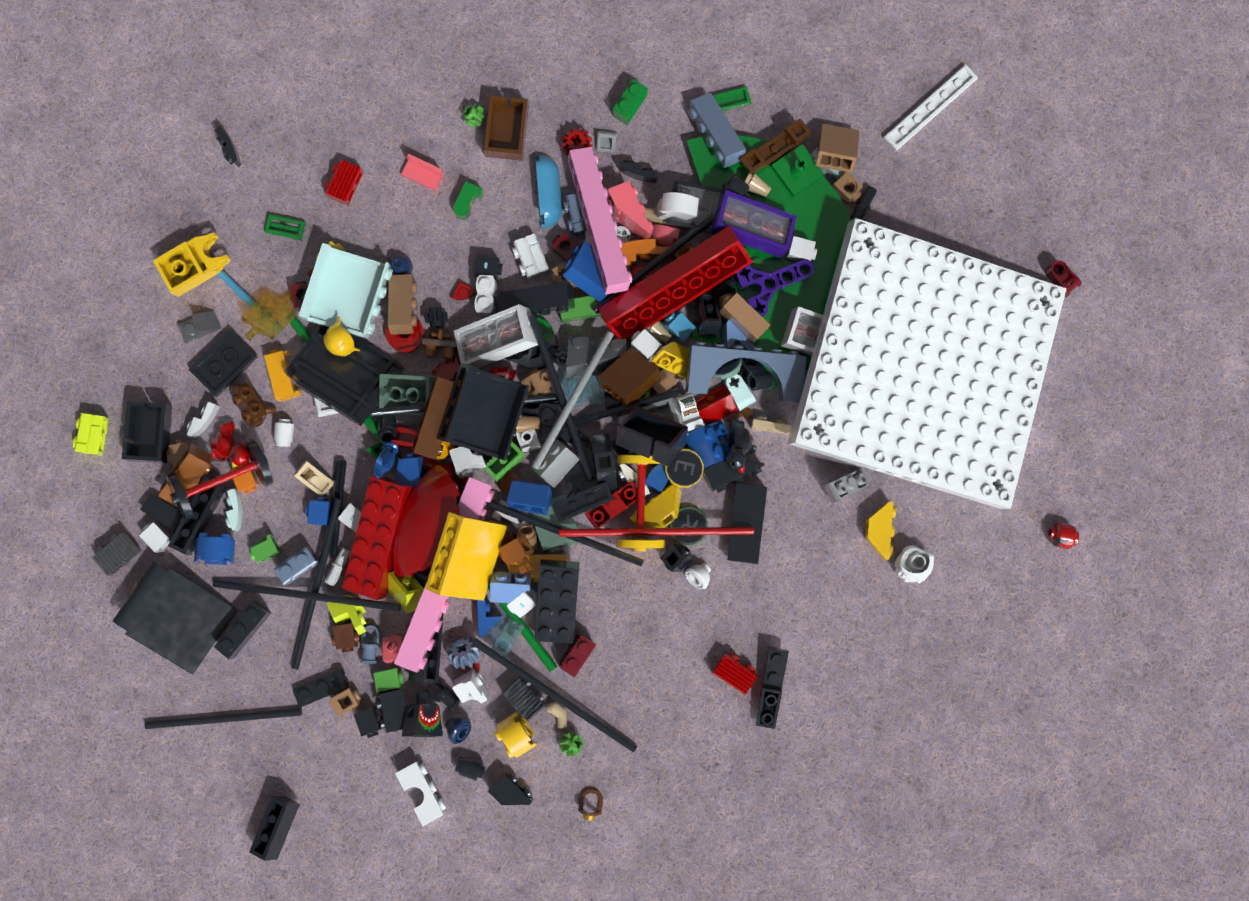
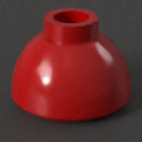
(504, 371)

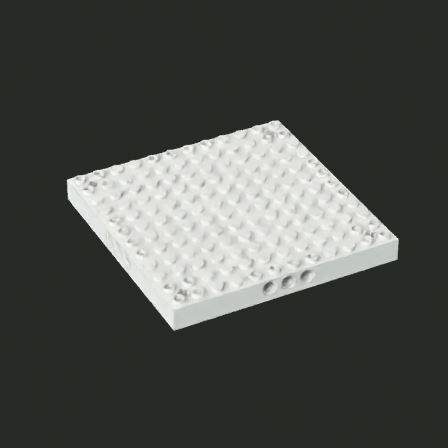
(928, 365)

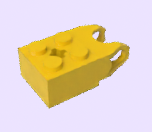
(196, 261)

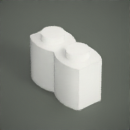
(485, 299)

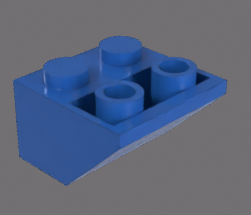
(710, 443)

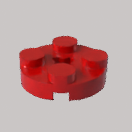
(408, 344)

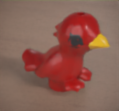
(227, 447)

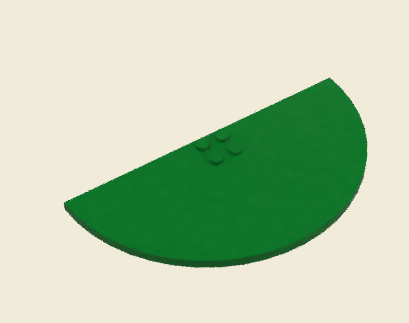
(819, 219)

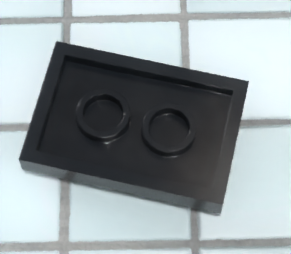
(223, 363)

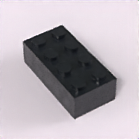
(556, 601)

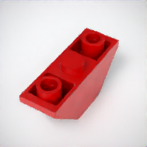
(622, 501)

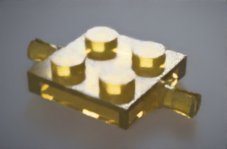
(269, 315)

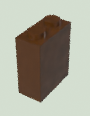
(629, 377)

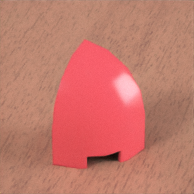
(665, 235)

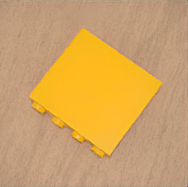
(465, 557)

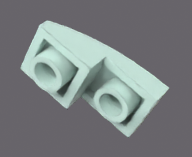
(234, 516)

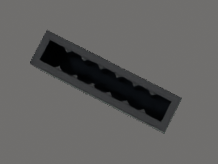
(747, 512)

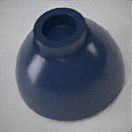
(400, 264)
(458, 729)

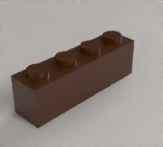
(432, 417)

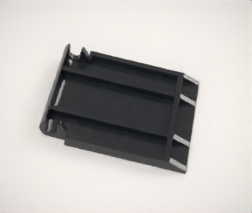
(342, 382)
(174, 617)

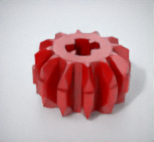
(569, 140)

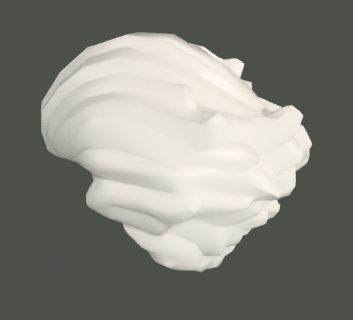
(914, 564)

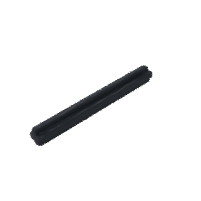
(338, 491)

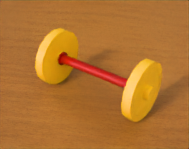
(639, 543)

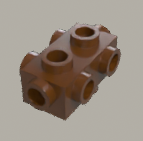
(251, 407)

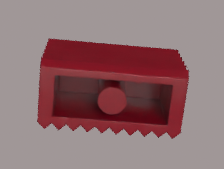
(576, 655)

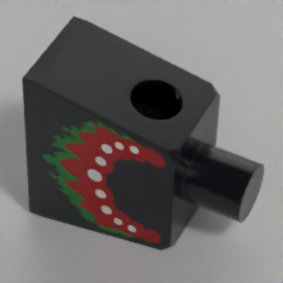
(422, 718)

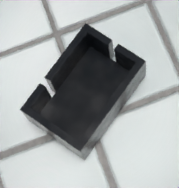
(148, 430)
(651, 435)

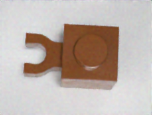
(516, 552)

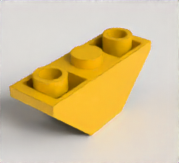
(672, 358)
(661, 509)
(880, 530)

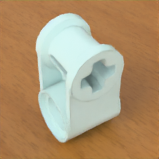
(741, 393)

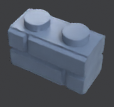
(577, 220)
(296, 566)

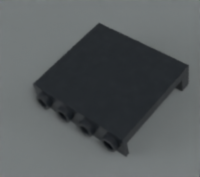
(483, 412)

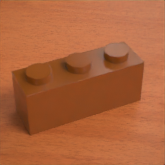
(188, 471)

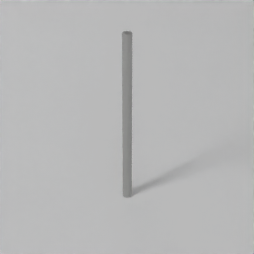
(572, 400)

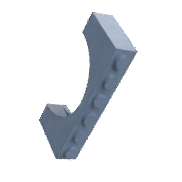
(786, 368)

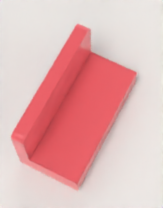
(422, 172)

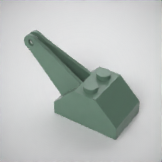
(404, 390)

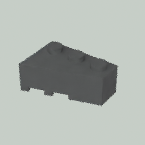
(582, 350)

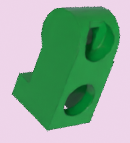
(466, 199)

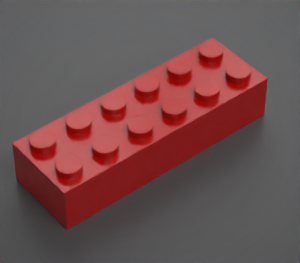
(374, 539)

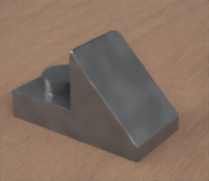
(199, 326)

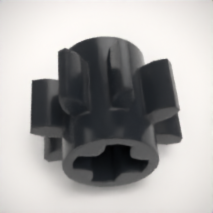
(436, 317)

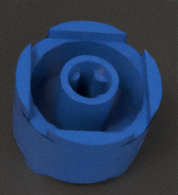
(214, 549)

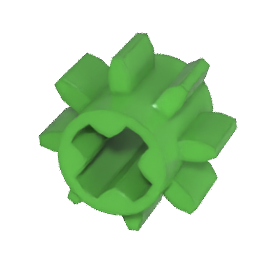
(474, 115)
(571, 743)

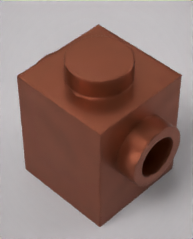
(345, 637)

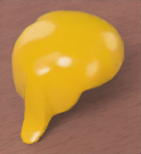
(339, 340)

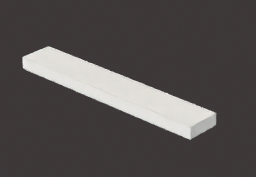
(930, 107)

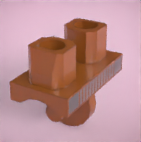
(431, 345)

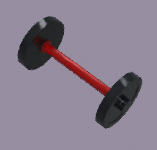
(258, 464)

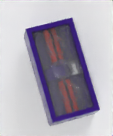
(754, 223)

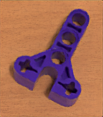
(757, 279)

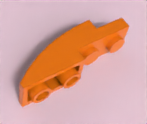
(642, 248)

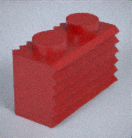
(343, 182)
(734, 673)

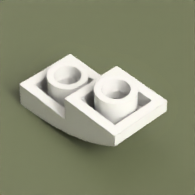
(198, 426)
(629, 475)

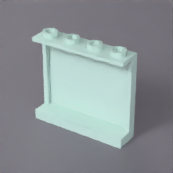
(345, 288)

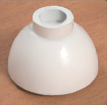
(698, 575)

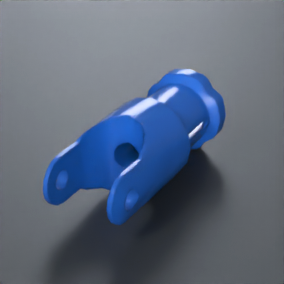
(385, 459)

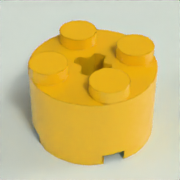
(516, 735)

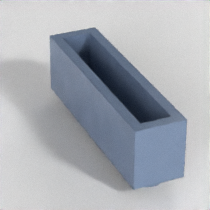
(717, 130)

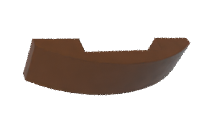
(776, 148)

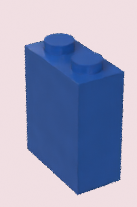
(583, 271)

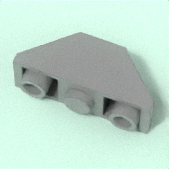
(846, 485)

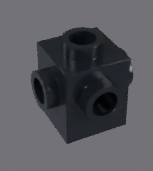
(677, 558)

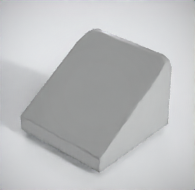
(606, 141)

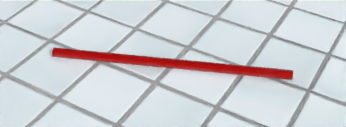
(656, 531)

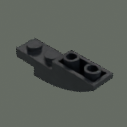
(771, 687)

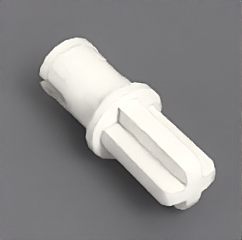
(338, 567)

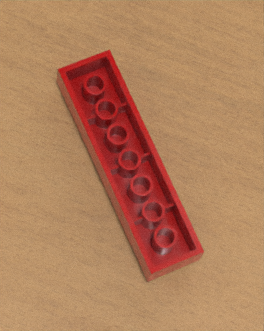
(676, 284)

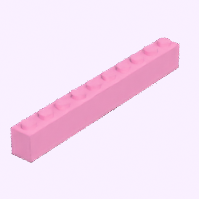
(431, 605)

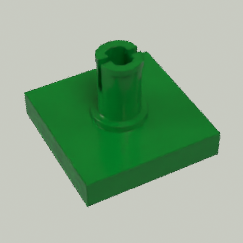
(797, 170)

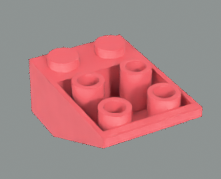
(628, 210)

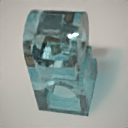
(508, 638)

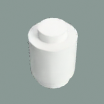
(283, 433)

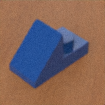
(485, 623)

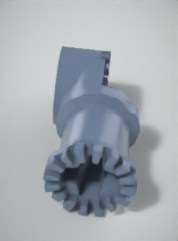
(369, 646)

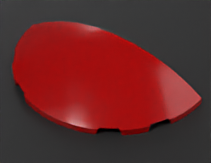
(424, 521)

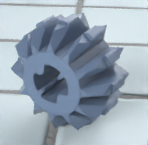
(463, 653)

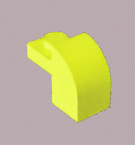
(342, 613)

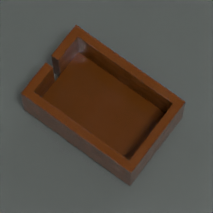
(506, 128)

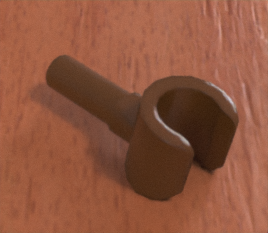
(746, 413)

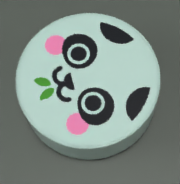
(623, 233)

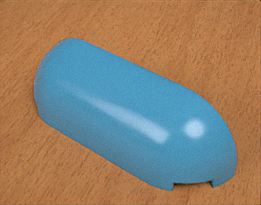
(548, 191)

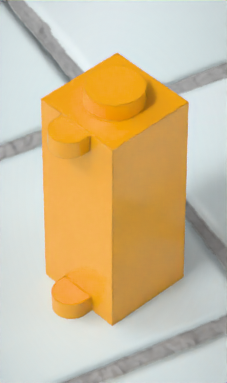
(281, 384)

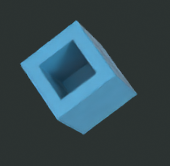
(678, 325)

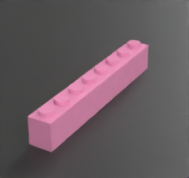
(599, 221)

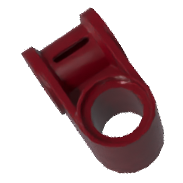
(1064, 278)

